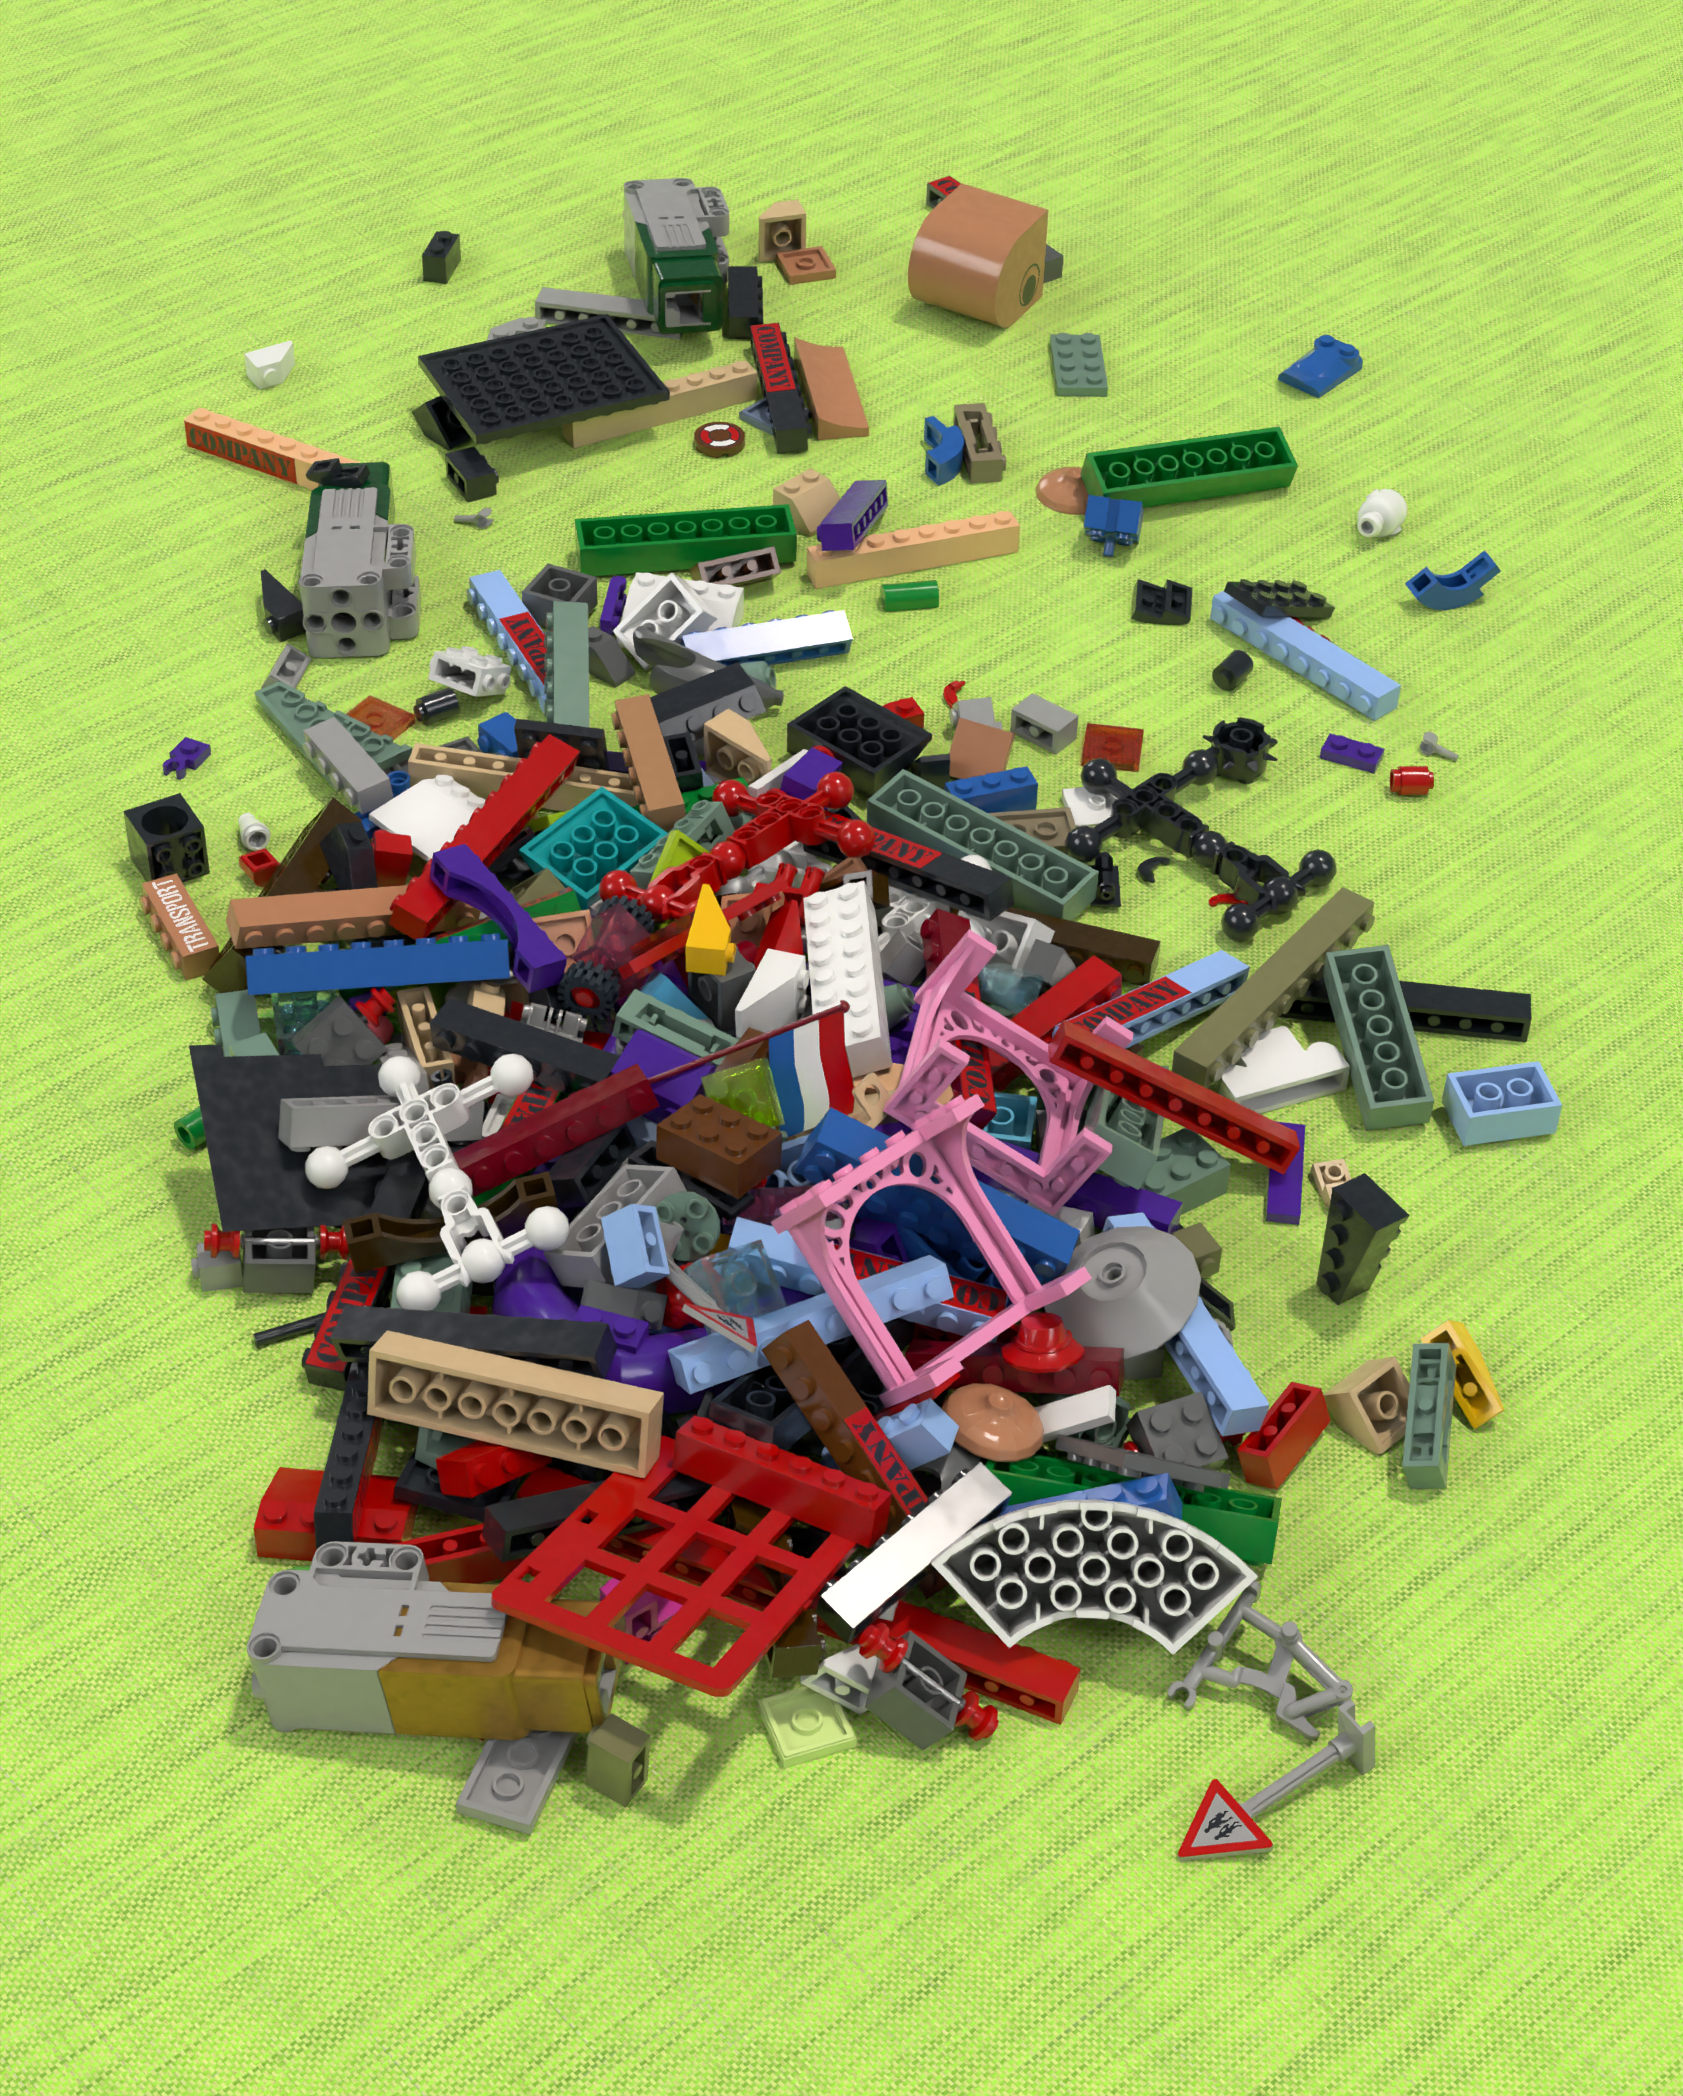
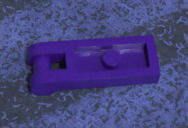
(613, 605)

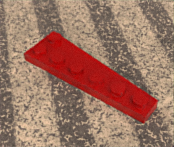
(668, 950)

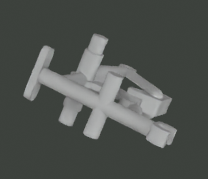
(1288, 1646)

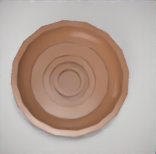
(1063, 491)
(994, 1422)

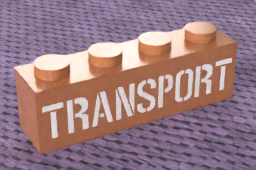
(179, 926)

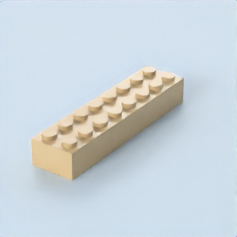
(515, 1403)

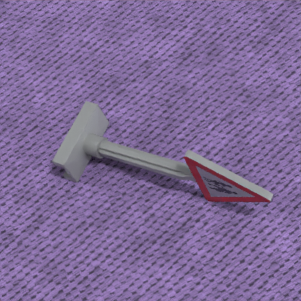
(732, 1326)
(1228, 1828)

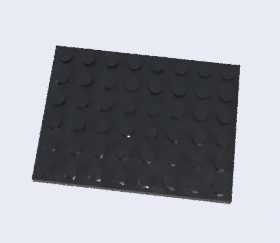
(542, 379)

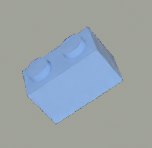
(635, 1246)

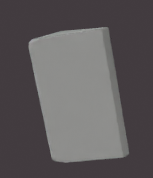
(288, 667)

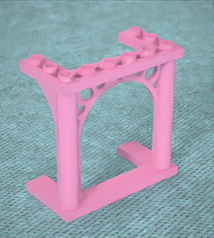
(935, 1063)
(942, 1147)

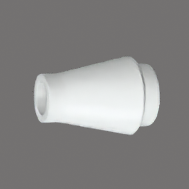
(253, 832)

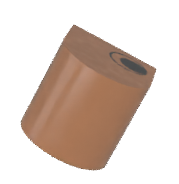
(980, 256)

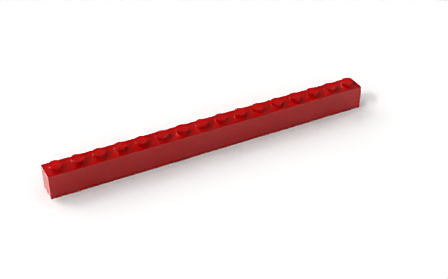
(1006, 1674)

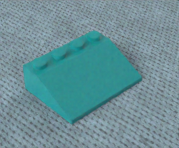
(590, 842)

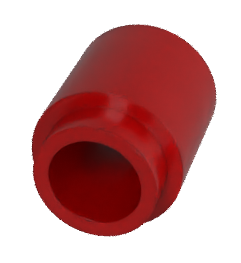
(1411, 780)

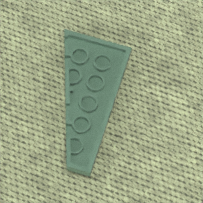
(296, 713)

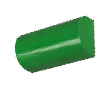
(910, 595)

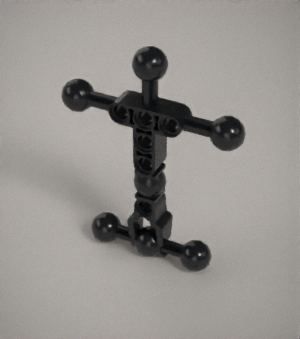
(1153, 809)

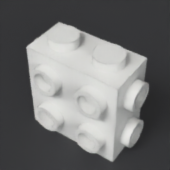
(470, 672)

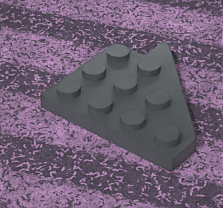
(1139, 1464)

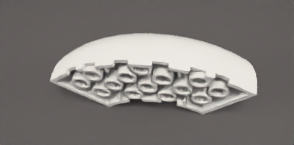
(1093, 1564)

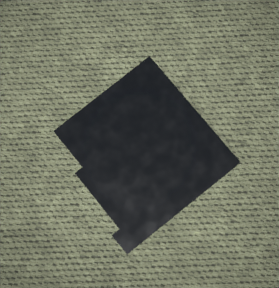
(253, 1171)

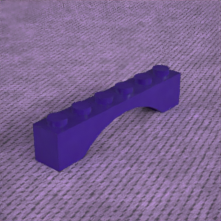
(467, 879)

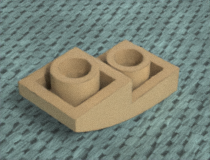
(1329, 1175)

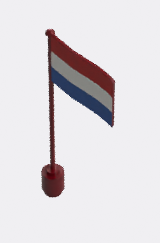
(806, 1067)

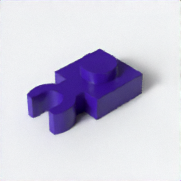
(186, 755)

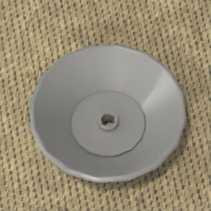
(1145, 1303)

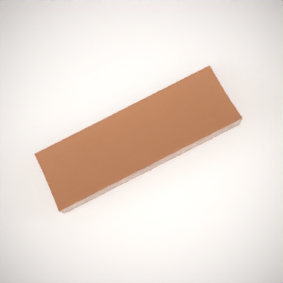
(830, 391)

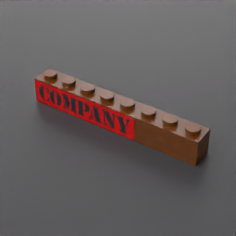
(846, 1426)

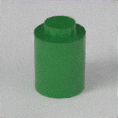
(190, 1129)

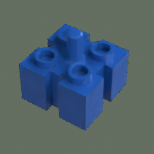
(1112, 521)

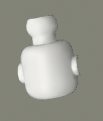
(1381, 514)

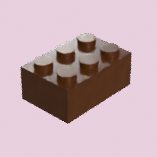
(719, 1146)

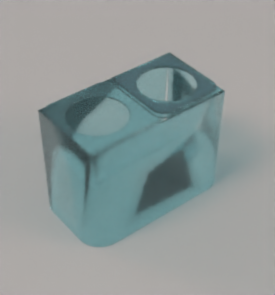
(1009, 986)

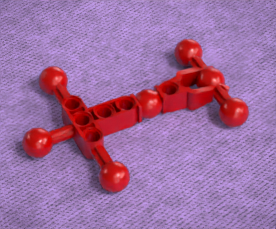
(778, 824)

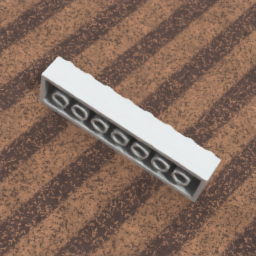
(848, 967)

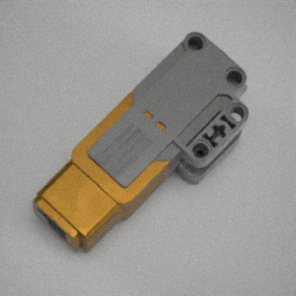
(389, 1652)

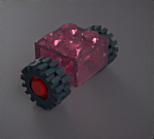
(595, 981)

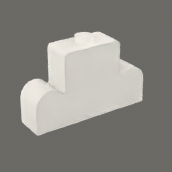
(1283, 1073)

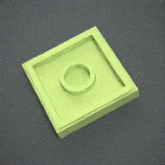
(805, 1725)

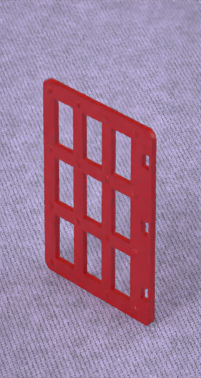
(612, 1508)

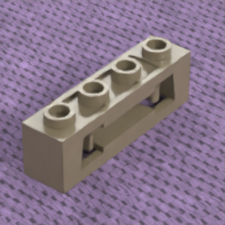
(988, 462)

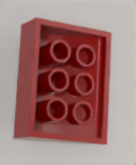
(286, 1515)

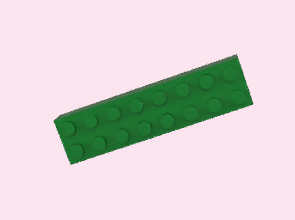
(1192, 468)
(681, 538)
(1234, 1518)

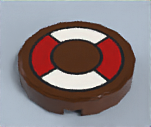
(719, 438)

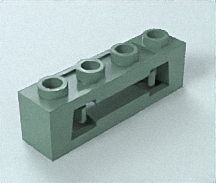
(699, 825)
(670, 1025)
(1429, 1416)

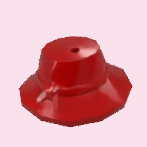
(1042, 1345)

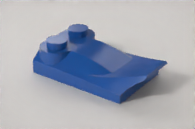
(1323, 367)

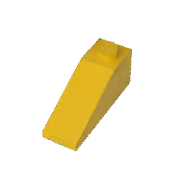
(709, 938)
(1473, 1382)

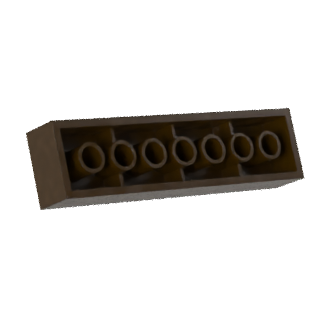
(297, 873)

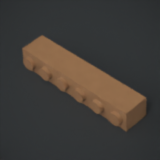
(648, 760)

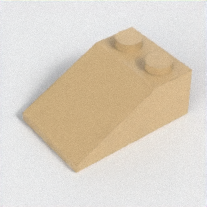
(734, 749)

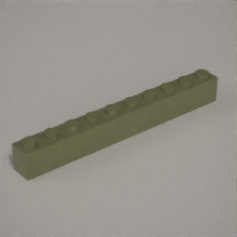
(1272, 989)

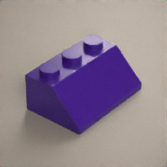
(659, 1056)

